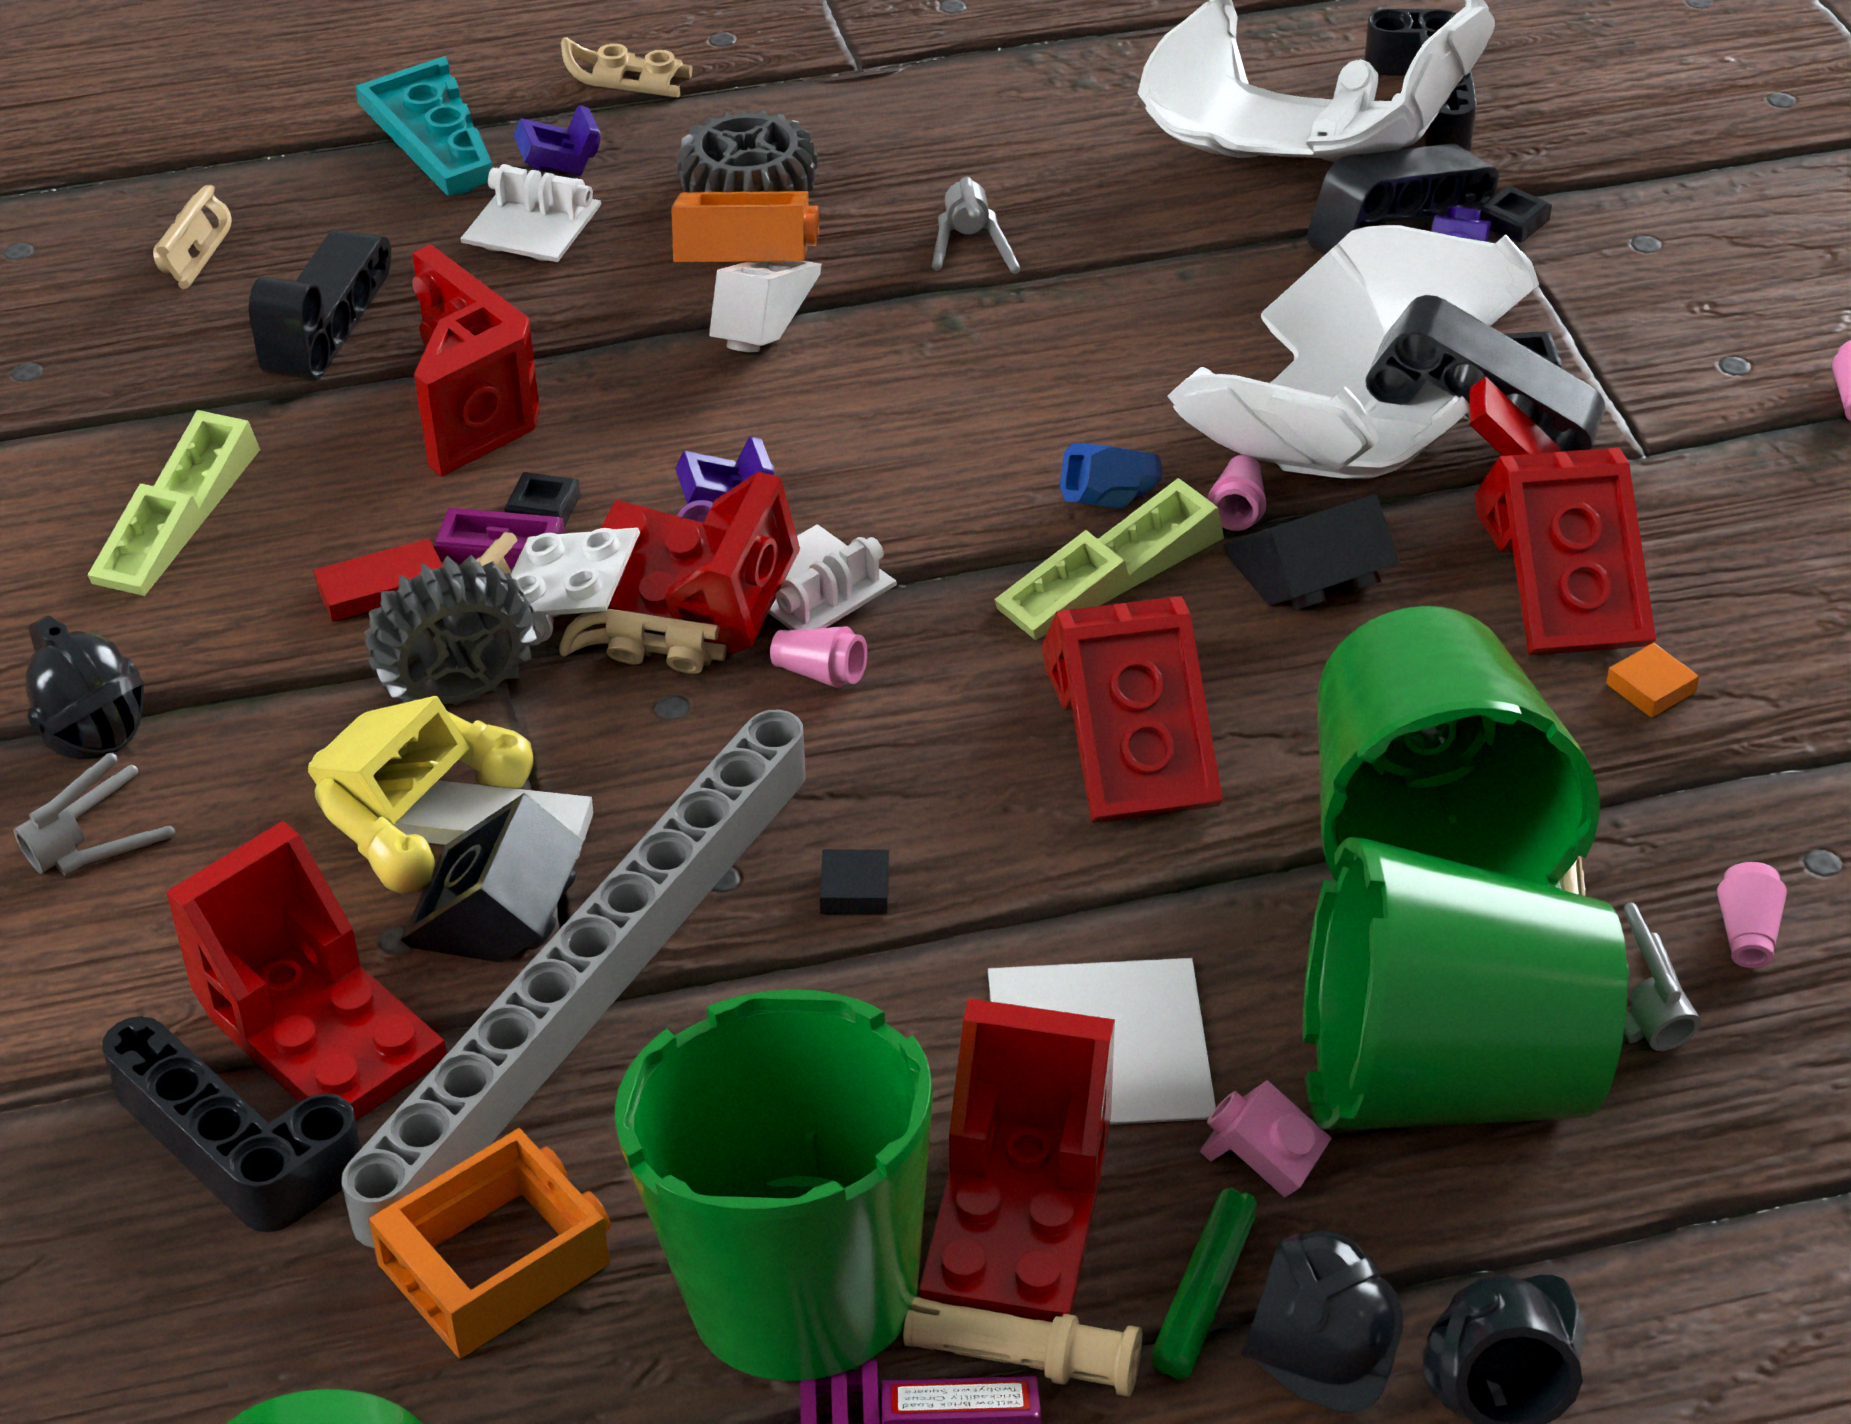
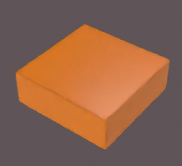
(1652, 680)

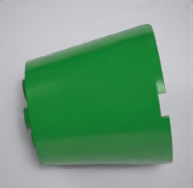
(1449, 751)
(1458, 995)
(785, 1176)

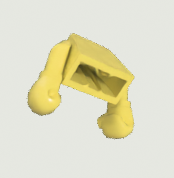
(390, 762)

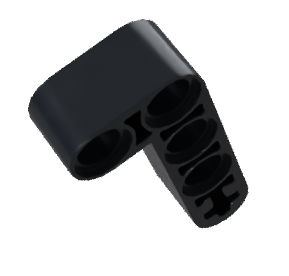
(1390, 48)
(1397, 186)
(308, 320)
(1457, 350)
(254, 1167)

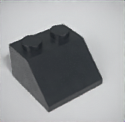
(1316, 552)
(497, 885)

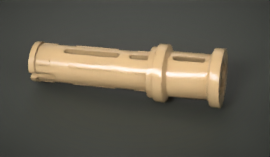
(1057, 1347)

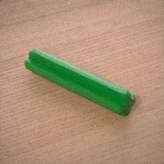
(1204, 1284)

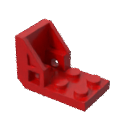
(476, 367)
(1572, 547)
(713, 569)
(1135, 707)
(287, 979)
(1022, 1160)

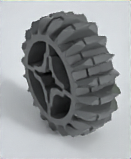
(747, 155)
(450, 632)

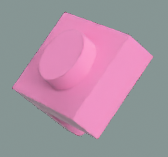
(1267, 1136)

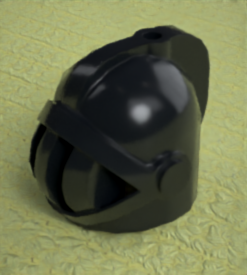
(71, 679)
(1327, 1322)
(1507, 1351)

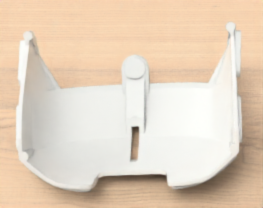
(1203, 98)
(1333, 321)

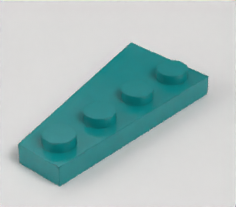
(429, 123)

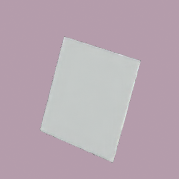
(1158, 1033)

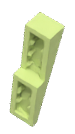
(170, 512)
(1097, 570)

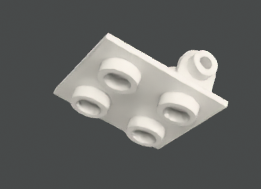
(532, 213)
(572, 573)
(829, 580)

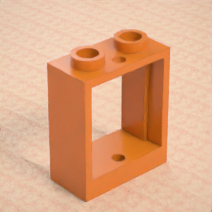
(743, 226)
(453, 1201)

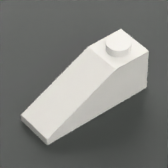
(759, 300)

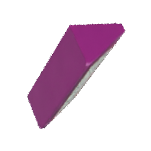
(962, 1401)

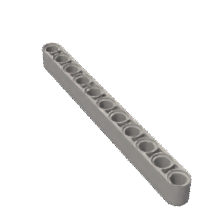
(580, 970)

